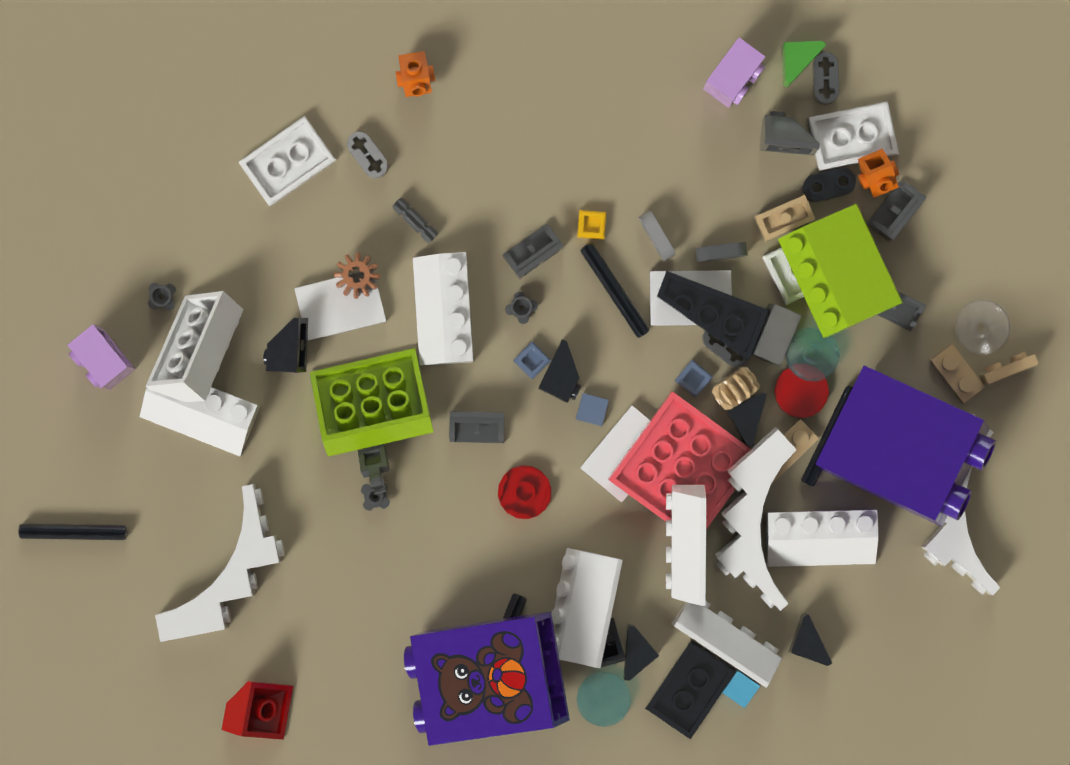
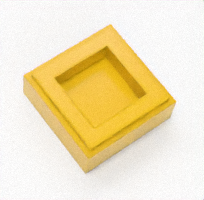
(591, 224)

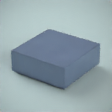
(532, 360)
(693, 378)
(592, 409)

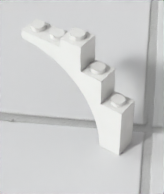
(954, 544)
(253, 549)
(744, 552)

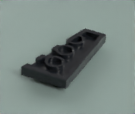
(719, 314)

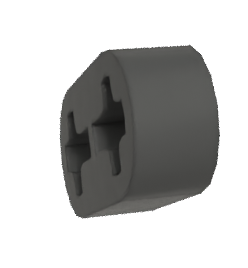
(819, 78)
(721, 252)
(721, 352)

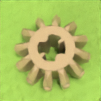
(735, 388)

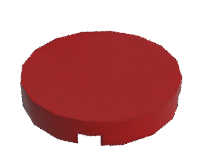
(798, 396)
(524, 492)

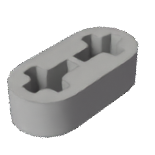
(372, 151)
(656, 235)

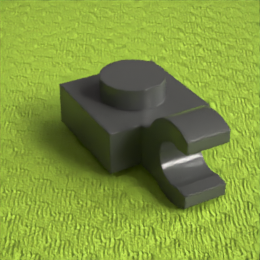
(372, 464)

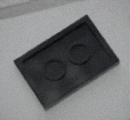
(690, 689)

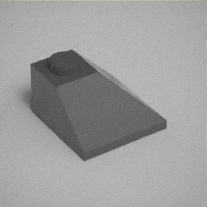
(786, 136)

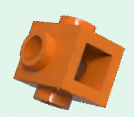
(415, 74)
(878, 173)

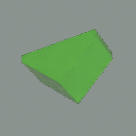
(797, 57)

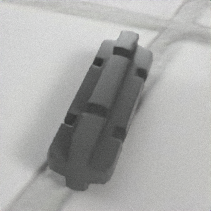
(415, 220)

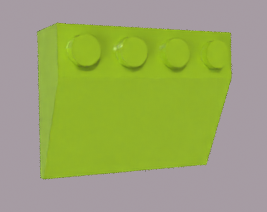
(840, 271)
(371, 402)

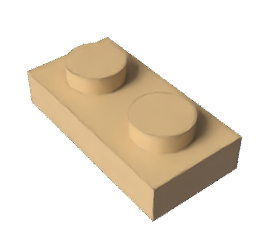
(785, 218)
(1018, 363)
(957, 373)

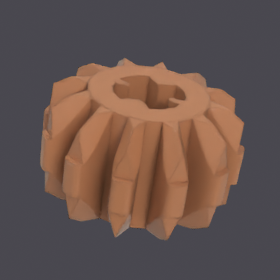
(350, 282)

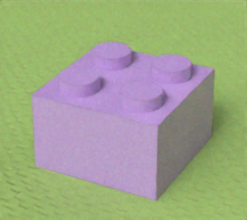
(734, 72)
(100, 357)

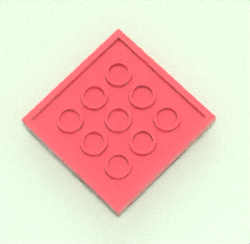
(679, 449)

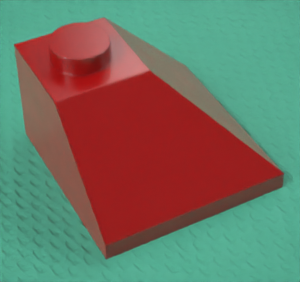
(258, 710)

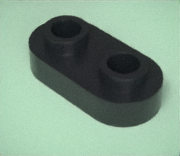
(829, 185)

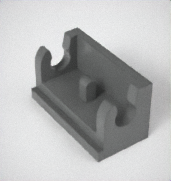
(896, 211)
(533, 251)
(904, 314)
(776, 334)
(476, 427)

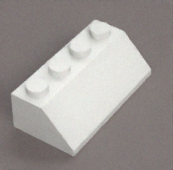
(443, 309)
(195, 346)
(218, 421)
(821, 537)
(688, 543)
(584, 605)
(728, 642)

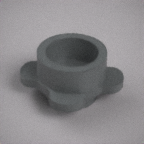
(155, 291)
(522, 315)
(370, 502)

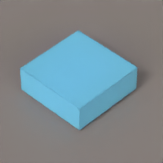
(741, 689)

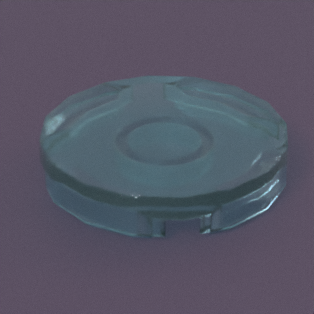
(812, 355)
(603, 699)

